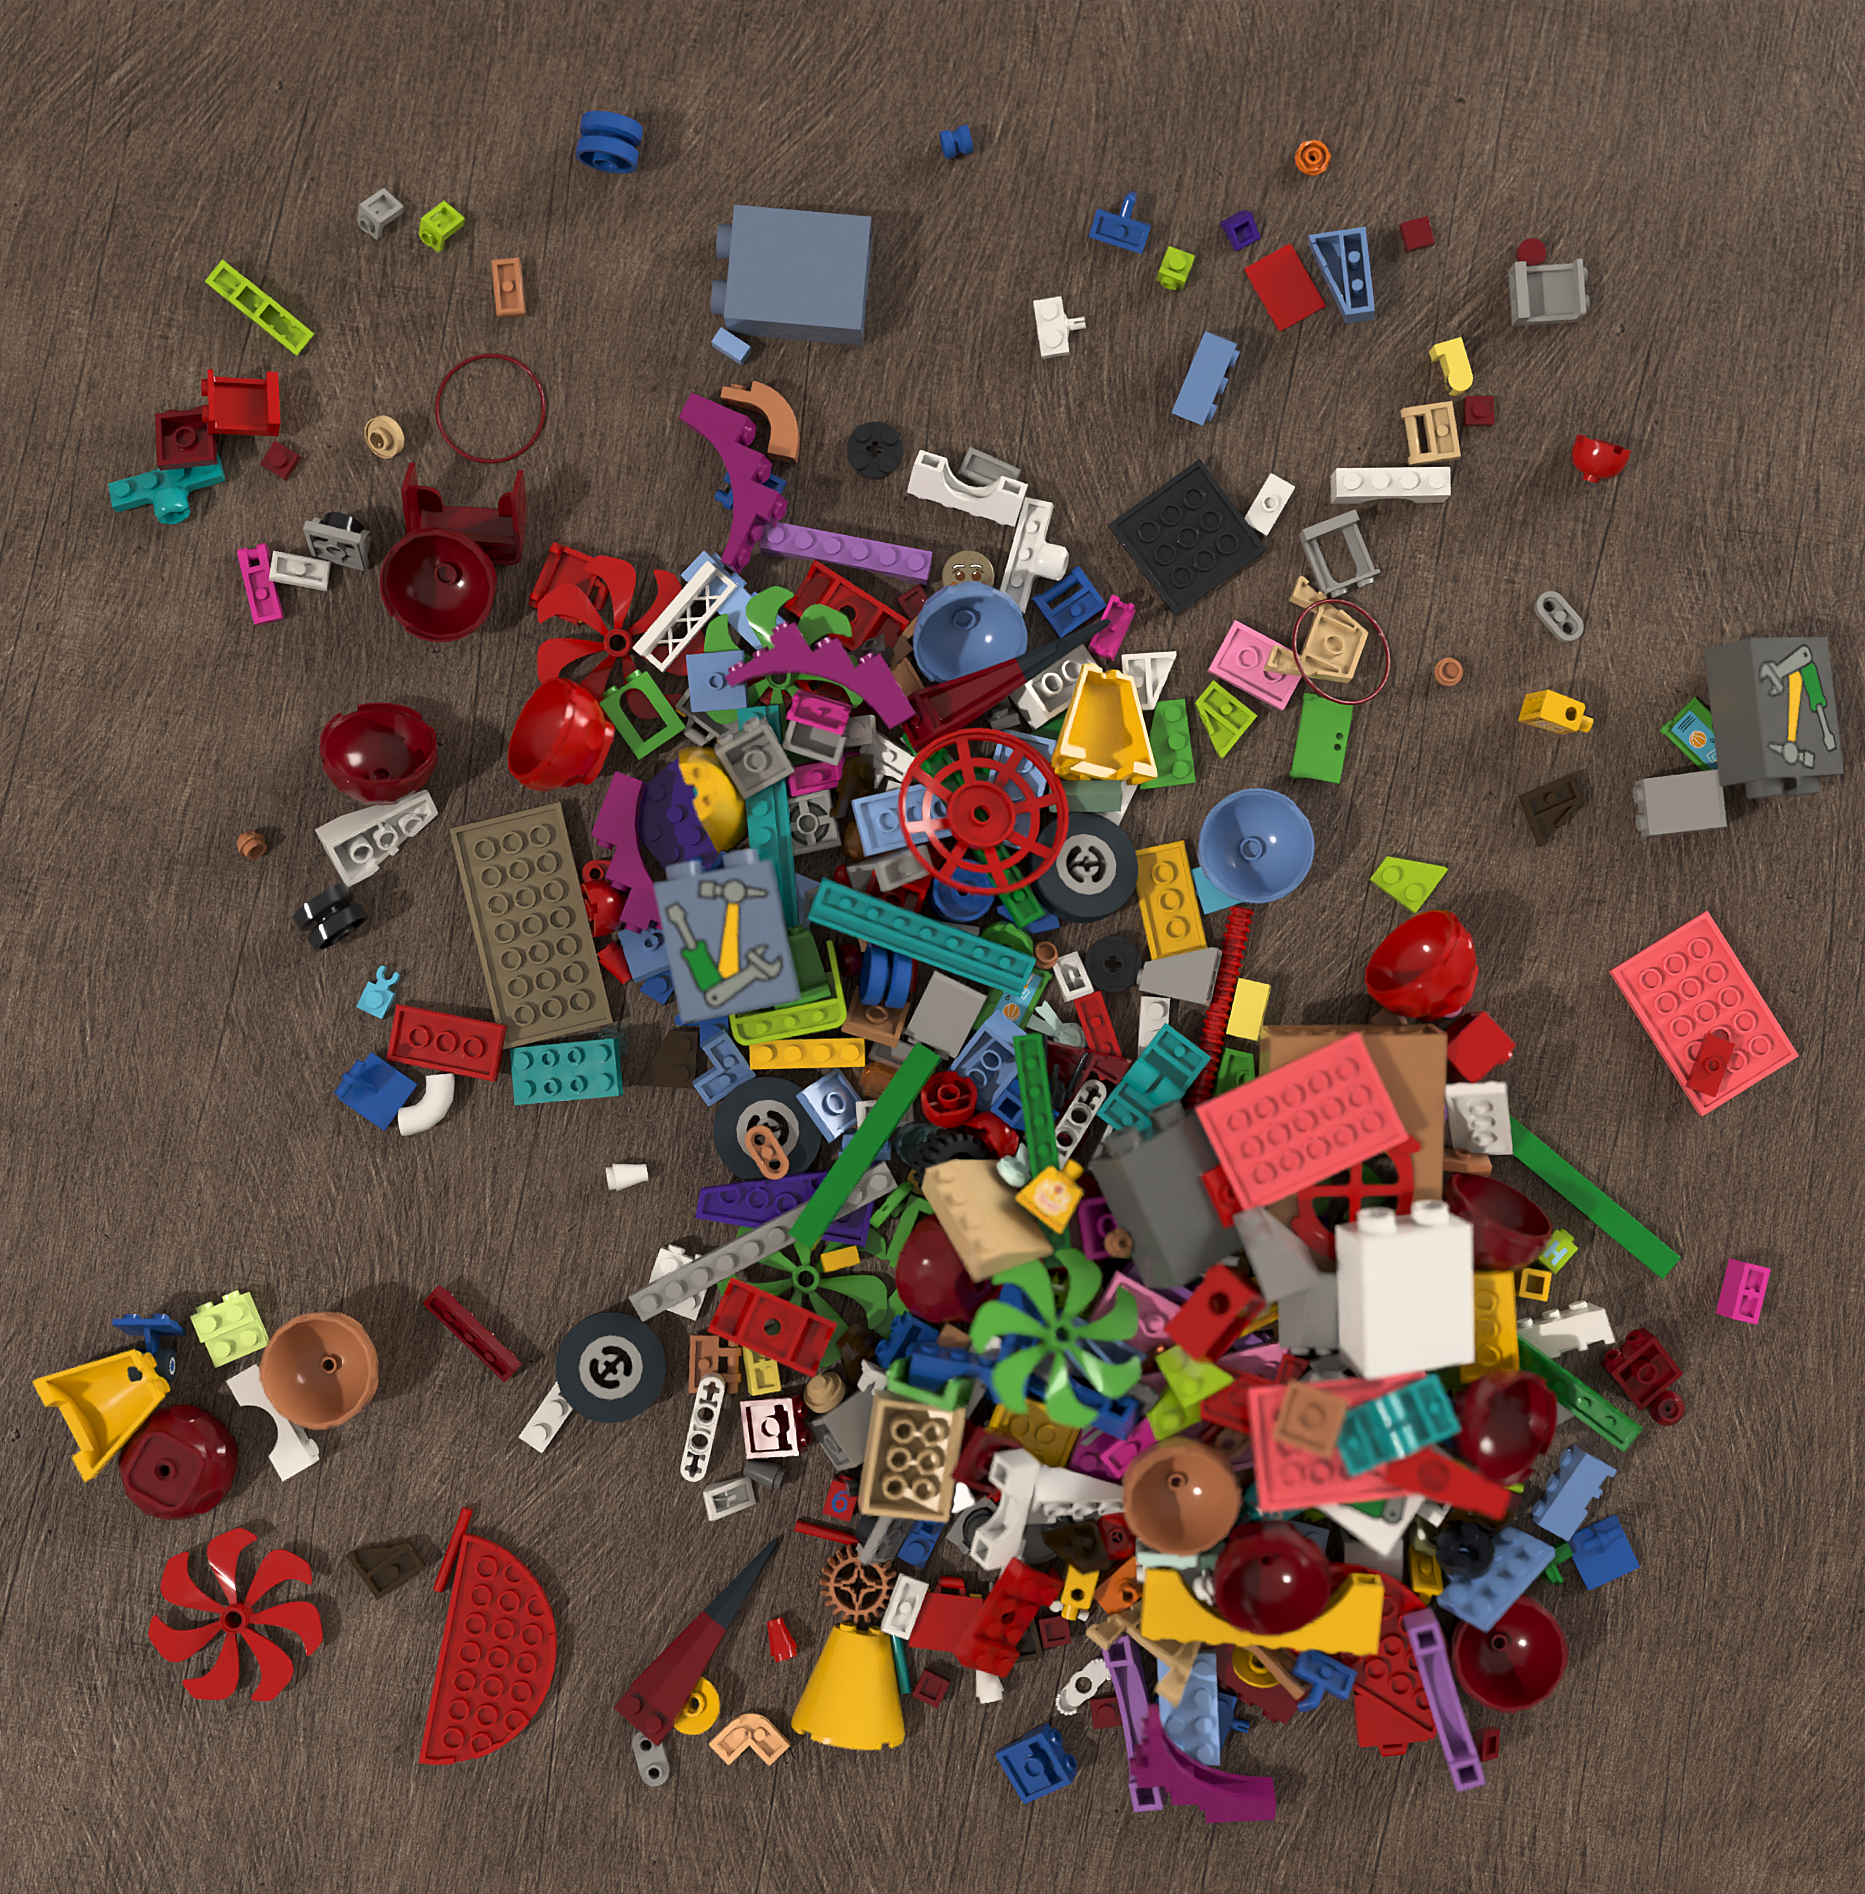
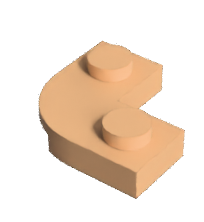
(753, 1731)

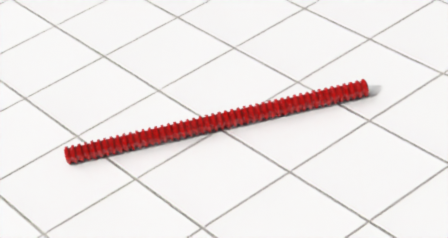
(1220, 1003)

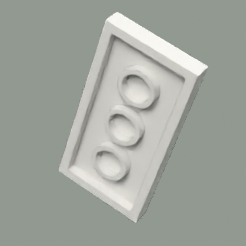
(1479, 1117)

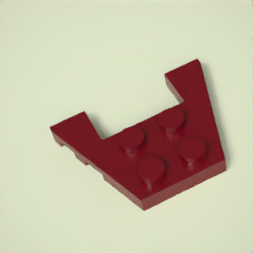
(1067, 1058)

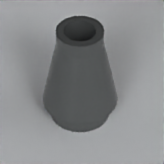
(766, 1473)

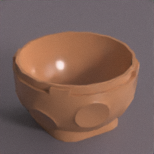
(303, 1386)
(1185, 1513)

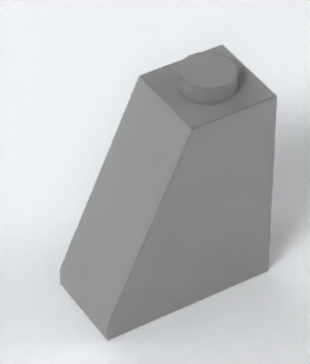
(1182, 976)

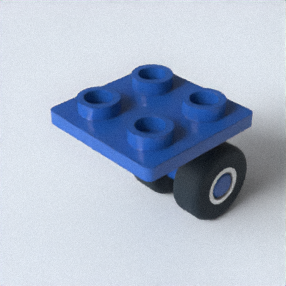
(152, 1329)

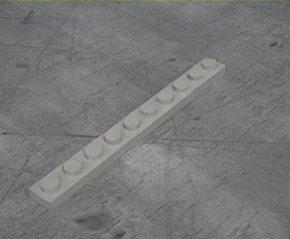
(746, 1249)

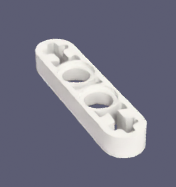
(1074, 1129)
(701, 1426)

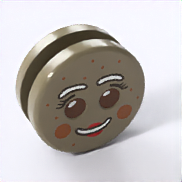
(967, 567)

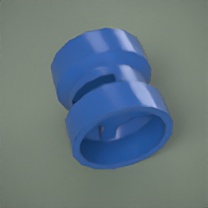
(956, 142)

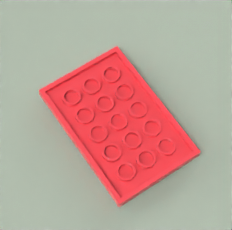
(1698, 987)
(1301, 1122)
(1300, 1478)

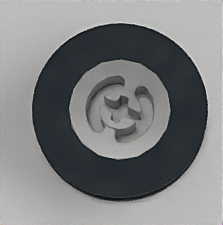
(1074, 894)
(757, 1098)
(634, 1391)

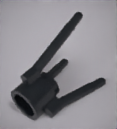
(1056, 1087)

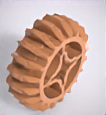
(856, 1608)

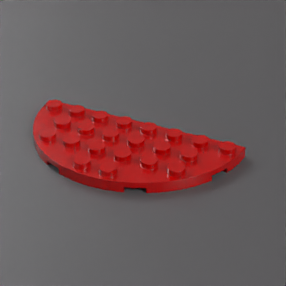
(492, 1656)
(1391, 1674)

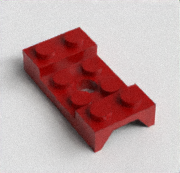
(832, 590)
(742, 1321)
(991, 1639)

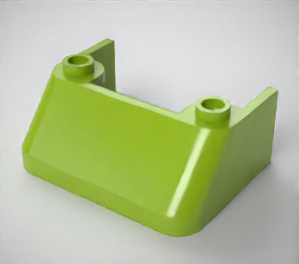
(816, 1016)

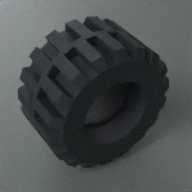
(942, 1146)

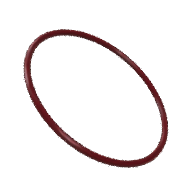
(490, 461)
(1294, 647)

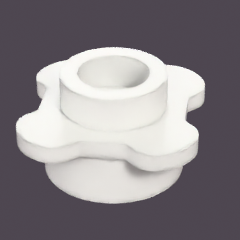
(1204, 1586)

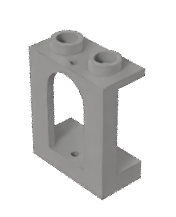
(1347, 524)

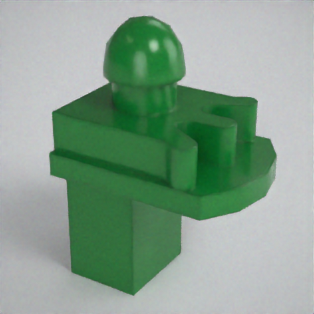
(1550, 1573)

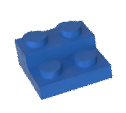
(902, 1341)
(1037, 1763)

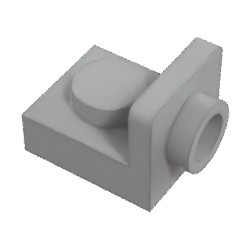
(378, 212)

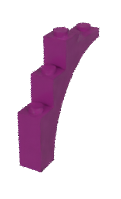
(747, 470)
(791, 654)
(619, 828)
(1189, 1782)

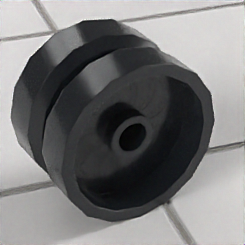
(330, 917)

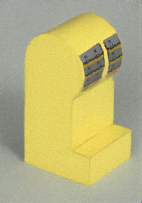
(1454, 365)

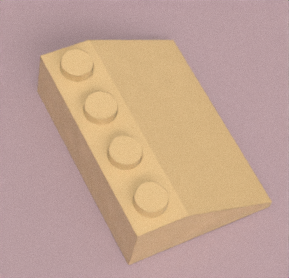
(983, 1216)
(910, 1458)

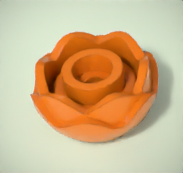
(1312, 149)

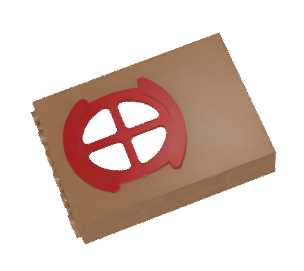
(1413, 1074)

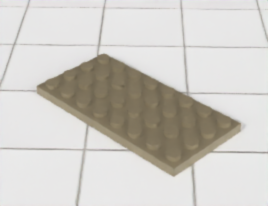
(531, 925)

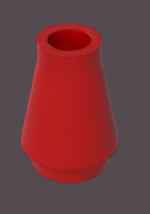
(614, 960)
(780, 1640)

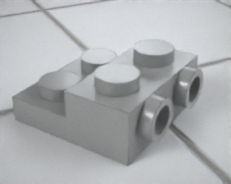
(753, 756)

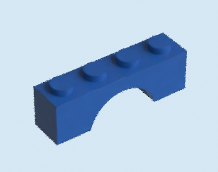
(936, 1364)
(1115, 1415)

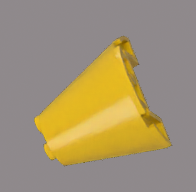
(1104, 731)
(718, 799)
(103, 1404)
(853, 1692)

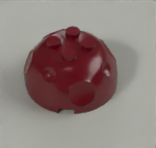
(438, 584)
(378, 753)
(1504, 1425)

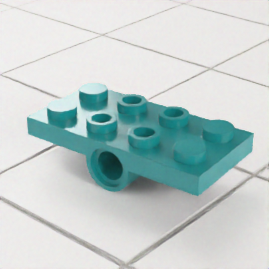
(566, 1071)
(1156, 1077)
(1395, 1425)

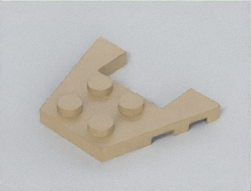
(1331, 643)
(1173, 1653)

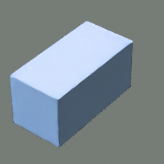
(731, 346)

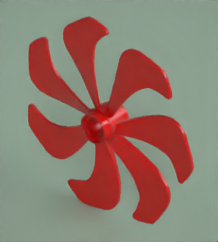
(572, 601)
(273, 1661)

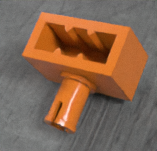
(1119, 1587)

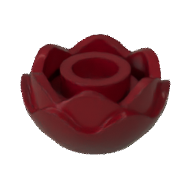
(849, 960)
(1673, 1415)

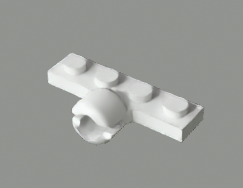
(1031, 554)

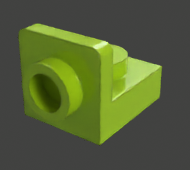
(439, 225)
(1174, 269)

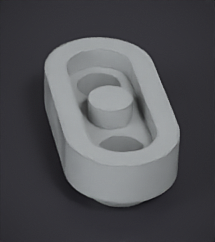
(1561, 614)
(651, 1758)

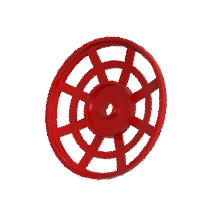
(993, 801)

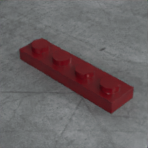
(472, 1333)

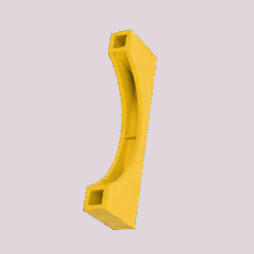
(1348, 1621)

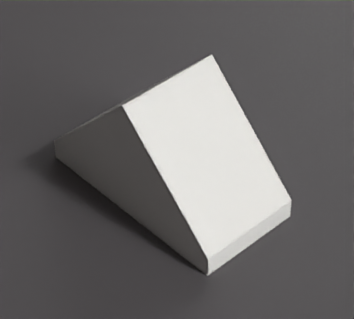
(1072, 977)
(728, 1497)

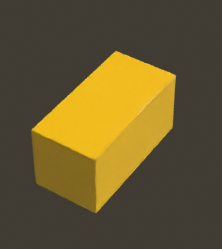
(840, 1259)

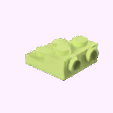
(230, 1328)

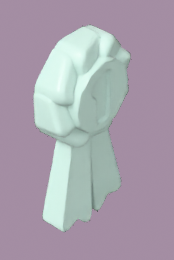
(1065, 1033)
(1016, 1169)

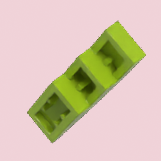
(259, 307)

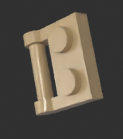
(1439, 429)

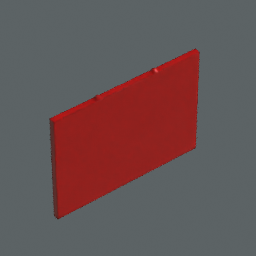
(1284, 287)

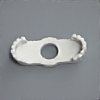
(1070, 1698)

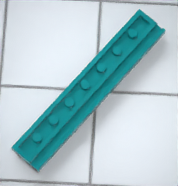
(770, 821)
(921, 937)

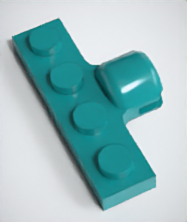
(164, 489)

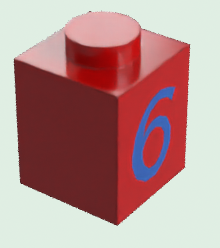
(837, 1501)

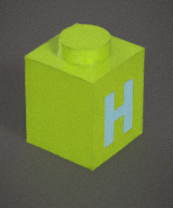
(1557, 1251)

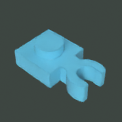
(377, 997)

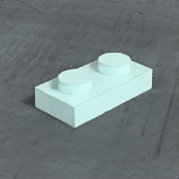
(1153, 1558)

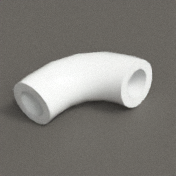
(431, 1107)

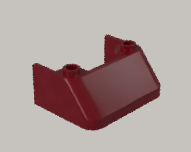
(496, 531)

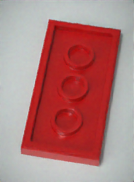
(446, 1042)

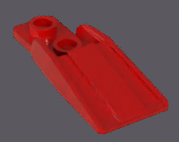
(1446, 1482)

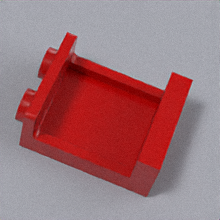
(241, 405)

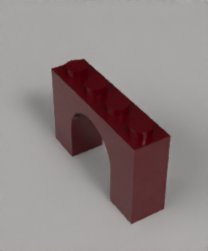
(1274, 1700)

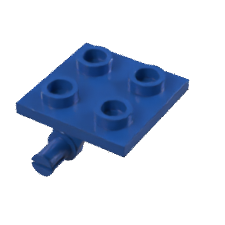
(375, 1090)
(1016, 1297)
(1602, 1552)

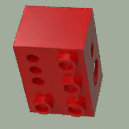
(1475, 1047)
(1204, 1324)

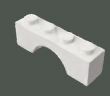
(934, 481)
(1409, 483)
(293, 1448)
(1000, 1537)

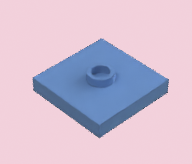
(708, 683)
(645, 952)
(831, 1104)

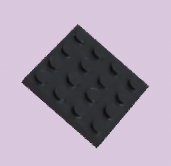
(1187, 537)

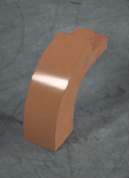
(784, 437)

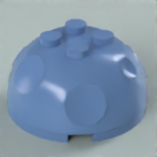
(967, 631)
(1256, 846)

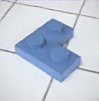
(729, 1069)

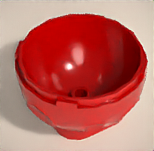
(559, 737)
(1424, 967)

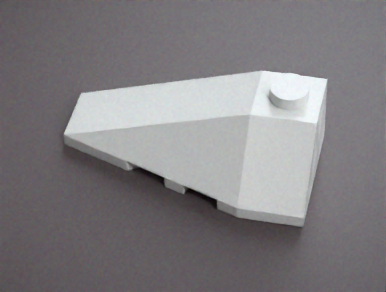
(368, 836)
(1070, 1493)

